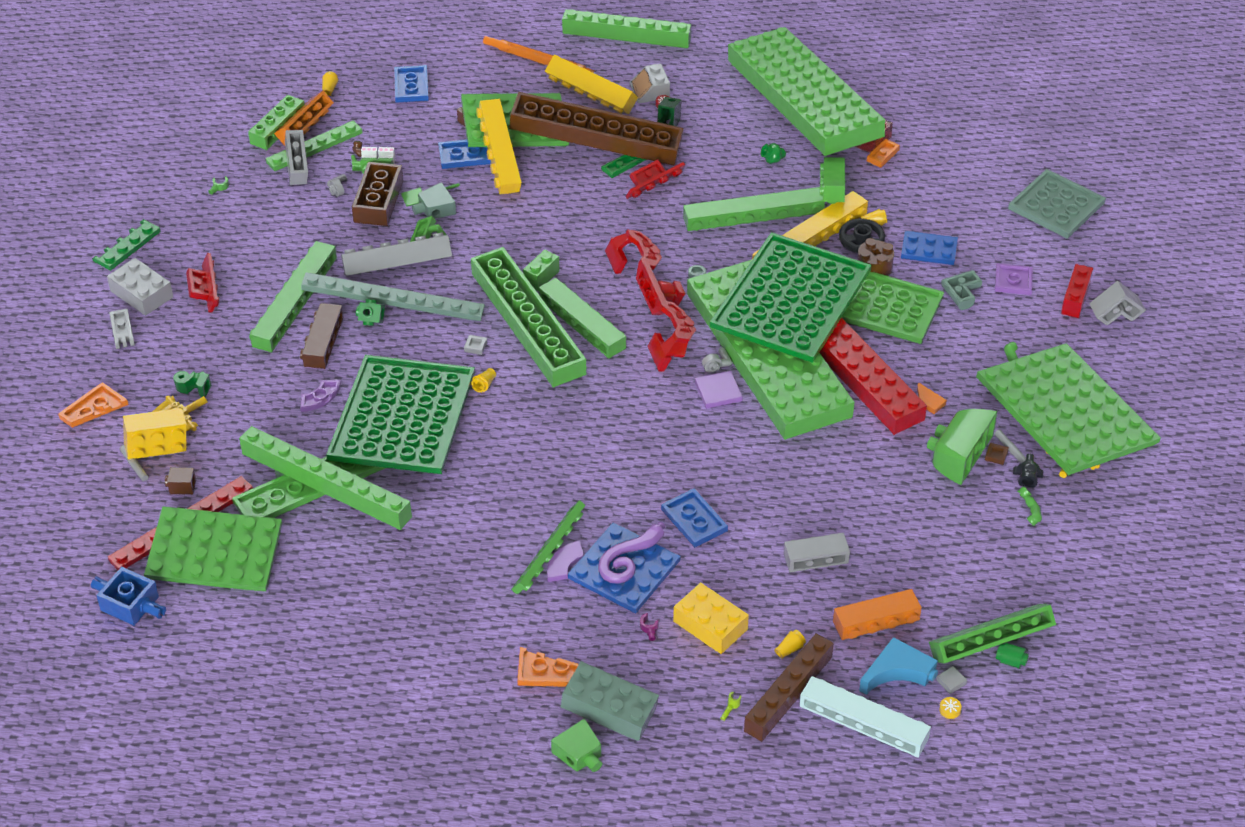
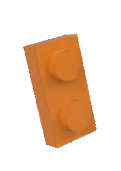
(883, 153)

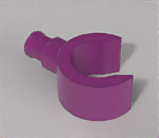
(649, 629)

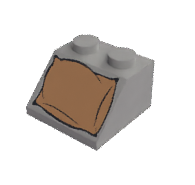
(650, 83)

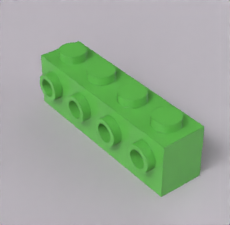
(263, 132)
(832, 180)

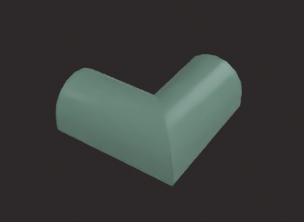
(959, 288)

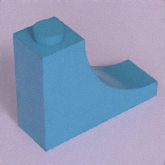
(899, 662)

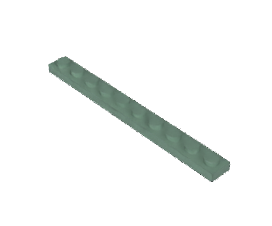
(392, 296)

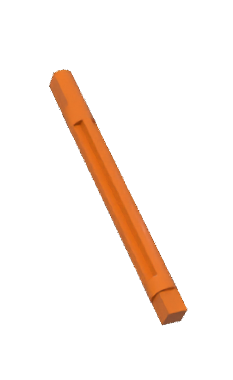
(524, 52)

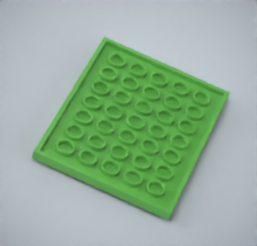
(1068, 408)

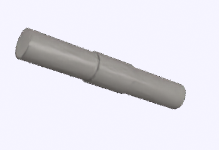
(1012, 448)
(135, 465)

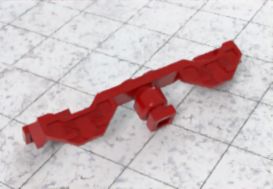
(660, 296)

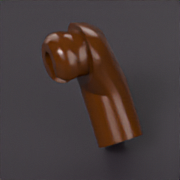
(357, 148)

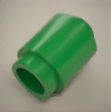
(1012, 655)

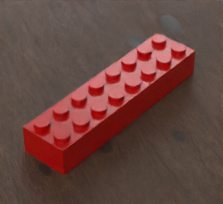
(872, 379)

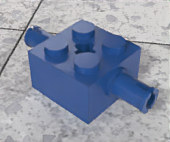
(128, 596)

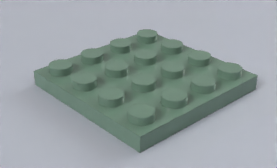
(1057, 203)

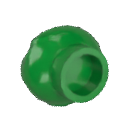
(772, 153)

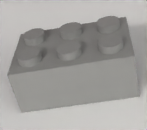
(140, 286)

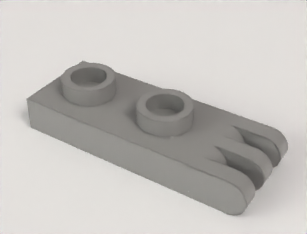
(121, 328)

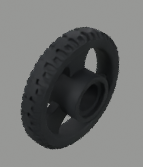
(862, 231)

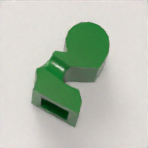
(187, 382)

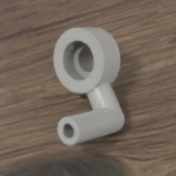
(335, 186)
(713, 362)

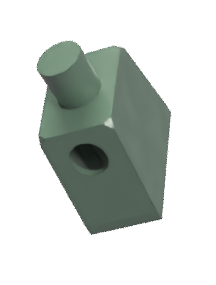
(435, 202)

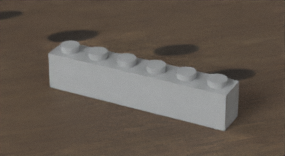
(396, 255)

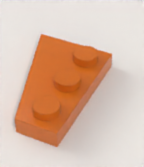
(92, 405)
(543, 671)

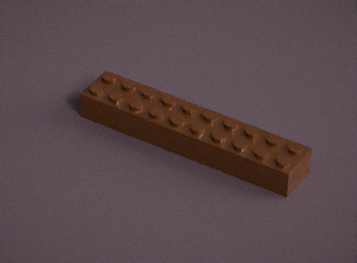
(596, 128)

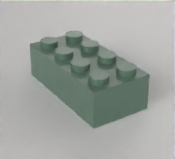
(609, 701)

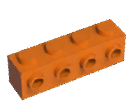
(306, 115)
(876, 614)

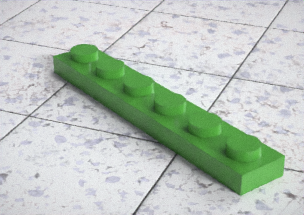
(318, 143)
(545, 553)

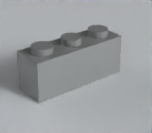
(296, 157)
(816, 552)

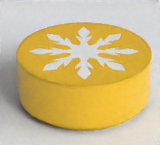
(950, 707)

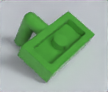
(426, 227)

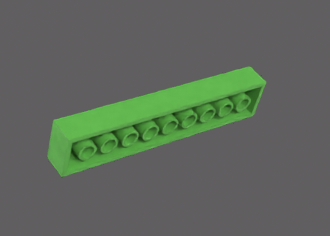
(528, 317)

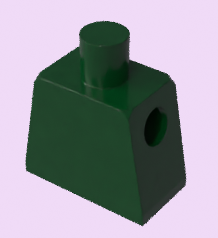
(670, 110)

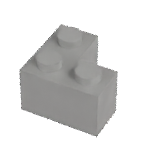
(1115, 302)

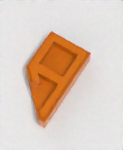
(931, 399)

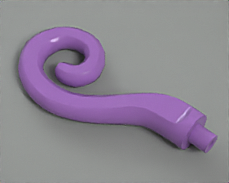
(645, 541)

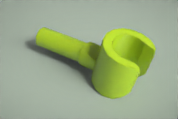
(732, 704)

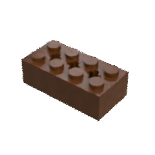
(377, 193)

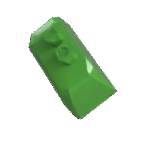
(962, 442)

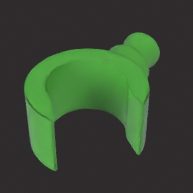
(219, 187)

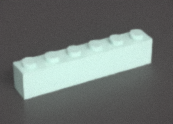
(865, 716)

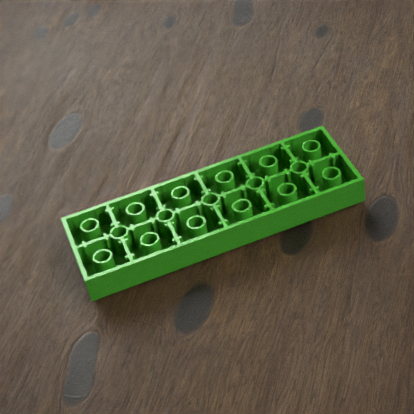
(806, 91)
(791, 390)

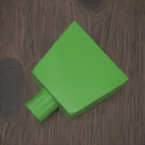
(578, 747)

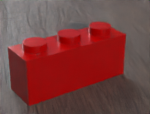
(1077, 291)

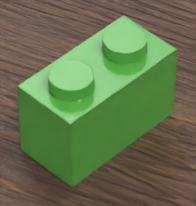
(542, 269)

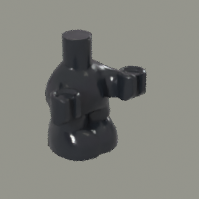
(1028, 472)

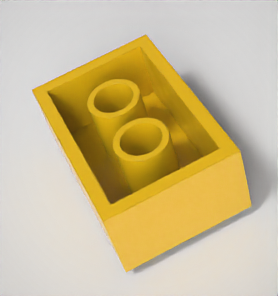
(154, 433)
(710, 618)

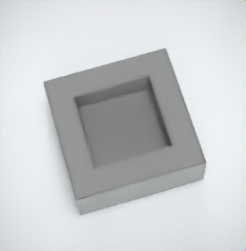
(475, 344)
(951, 680)

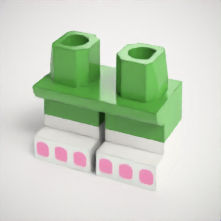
(370, 154)

